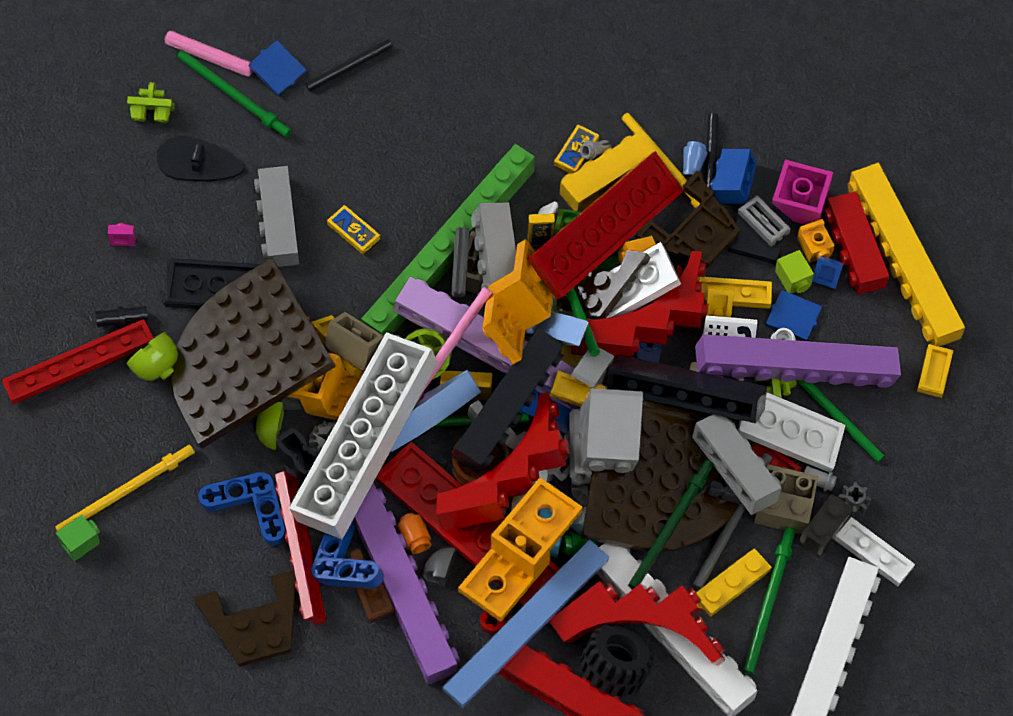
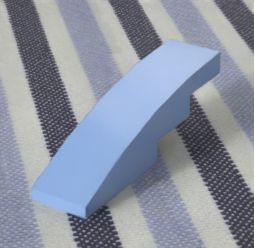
(563, 328)
(437, 406)

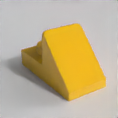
(720, 301)

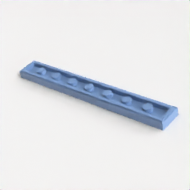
(526, 623)

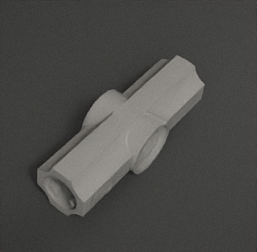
(577, 474)

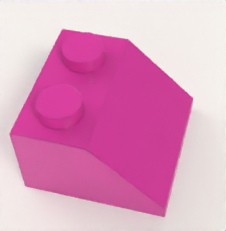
(802, 192)

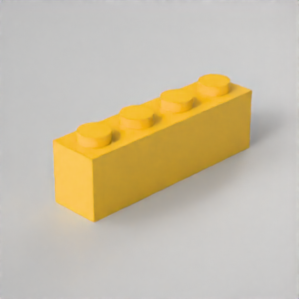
(598, 176)

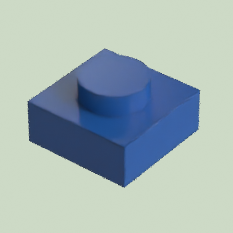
(827, 272)

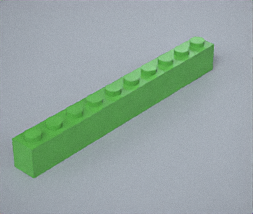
(438, 253)

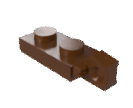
(374, 599)

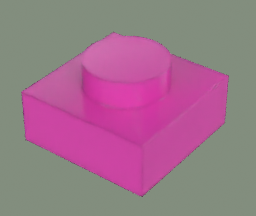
(121, 235)

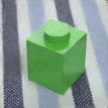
(78, 537)

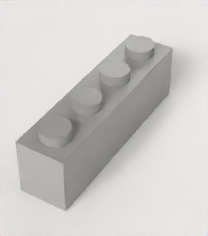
(277, 216)
(494, 241)
(737, 463)

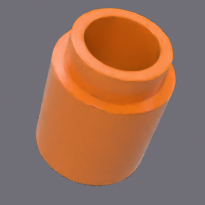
(414, 533)

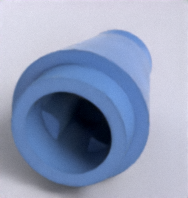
(693, 158)

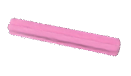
(208, 53)

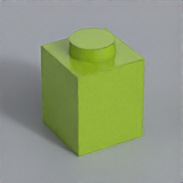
(794, 272)

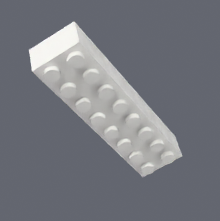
(363, 435)

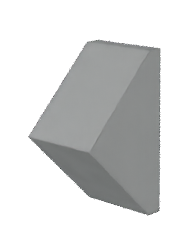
(593, 369)

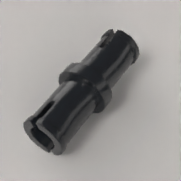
(121, 316)

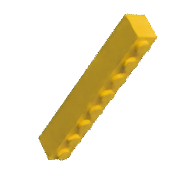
(906, 256)

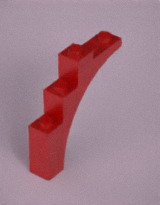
(654, 322)
(488, 496)
(639, 606)

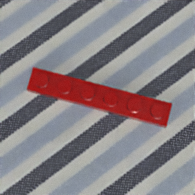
(77, 362)
(301, 552)

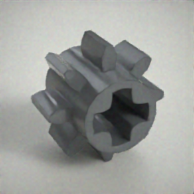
(860, 497)

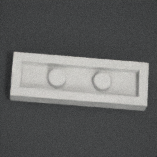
(874, 551)

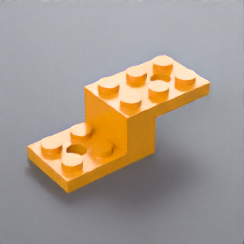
(516, 305)
(329, 392)
(520, 549)

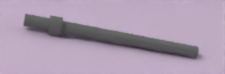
(722, 540)

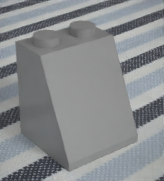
(610, 429)

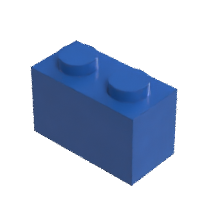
(734, 176)

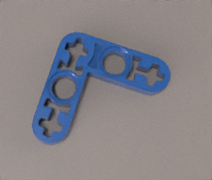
(258, 497)
(337, 564)

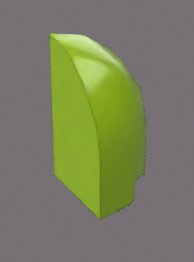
(269, 425)

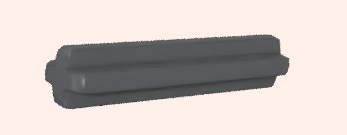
(460, 262)

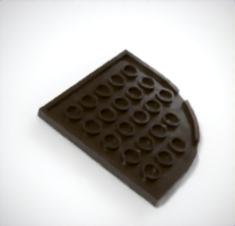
(244, 354)
(636, 504)

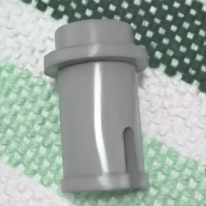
(591, 149)
(825, 480)

